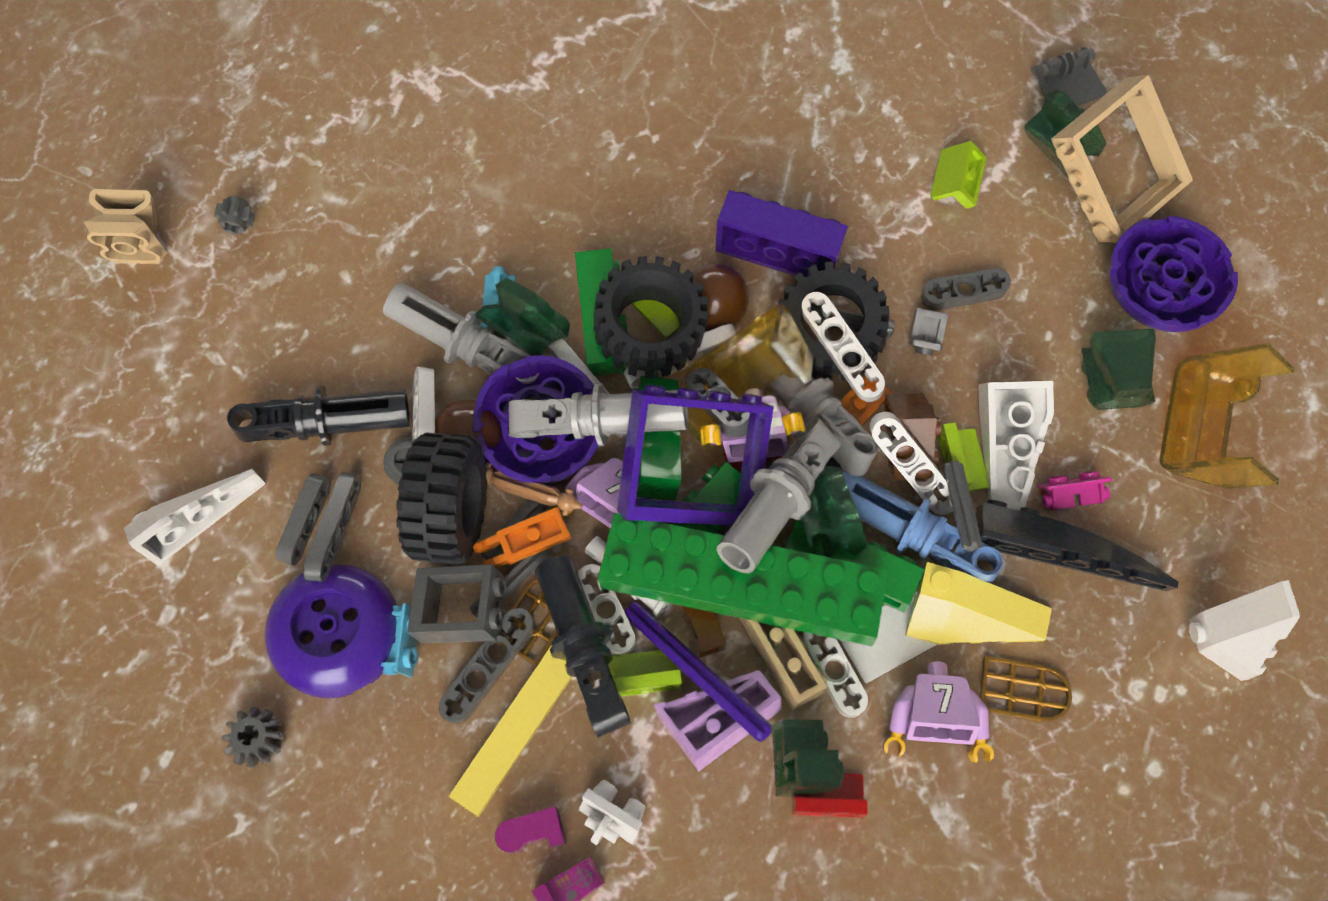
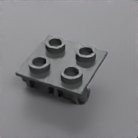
(1071, 75)

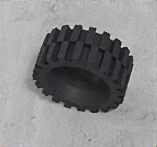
(658, 284)
(851, 286)

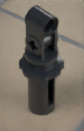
(320, 415)
(582, 643)

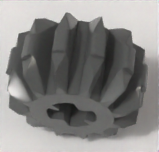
(247, 727)

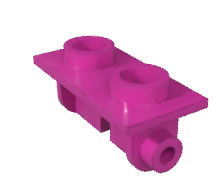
(1061, 491)

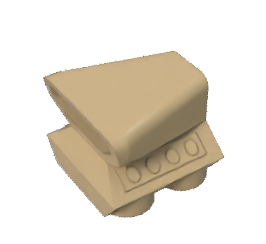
(125, 226)

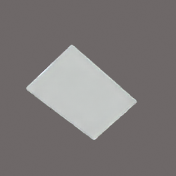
(890, 647)

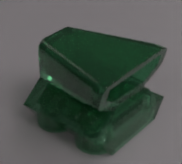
(1054, 116)
(523, 318)
(1120, 368)
(832, 516)

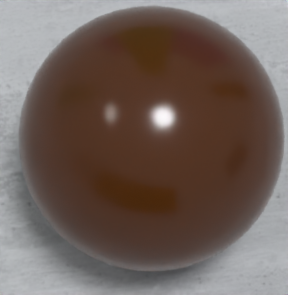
(725, 294)
(458, 420)

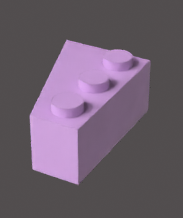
(706, 728)

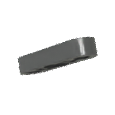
(974, 279)
(720, 417)
(303, 519)

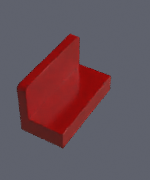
(841, 802)

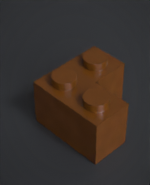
(920, 422)

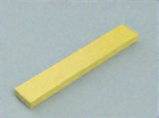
(511, 735)

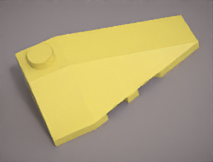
(966, 609)

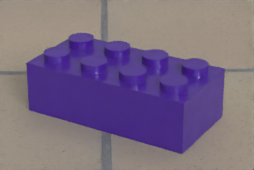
(777, 235)

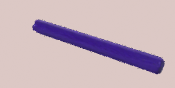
(699, 672)

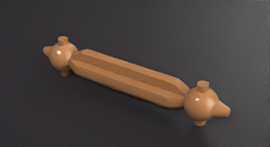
(534, 491)

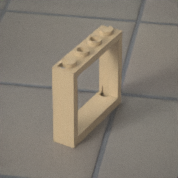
(1159, 144)

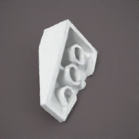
(1012, 435)
(176, 522)
(1246, 629)

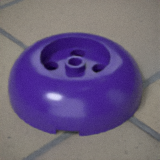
(1187, 251)
(524, 457)
(367, 639)

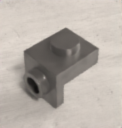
(928, 331)

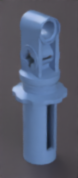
(919, 529)

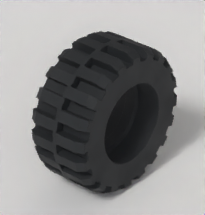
(442, 498)

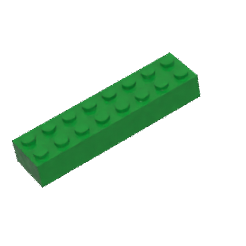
(783, 590)

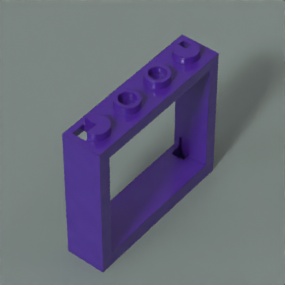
(691, 512)

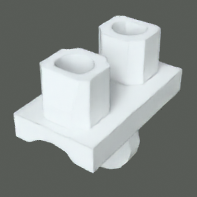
(607, 818)

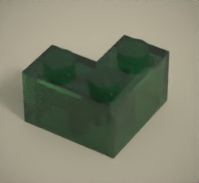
(802, 760)

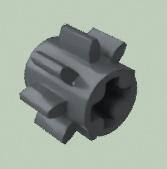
(234, 215)

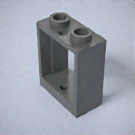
(426, 602)

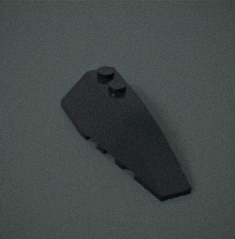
(1064, 545)

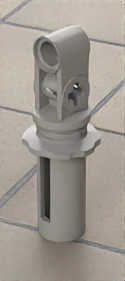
(456, 334)
(815, 401)
(589, 415)
(778, 495)

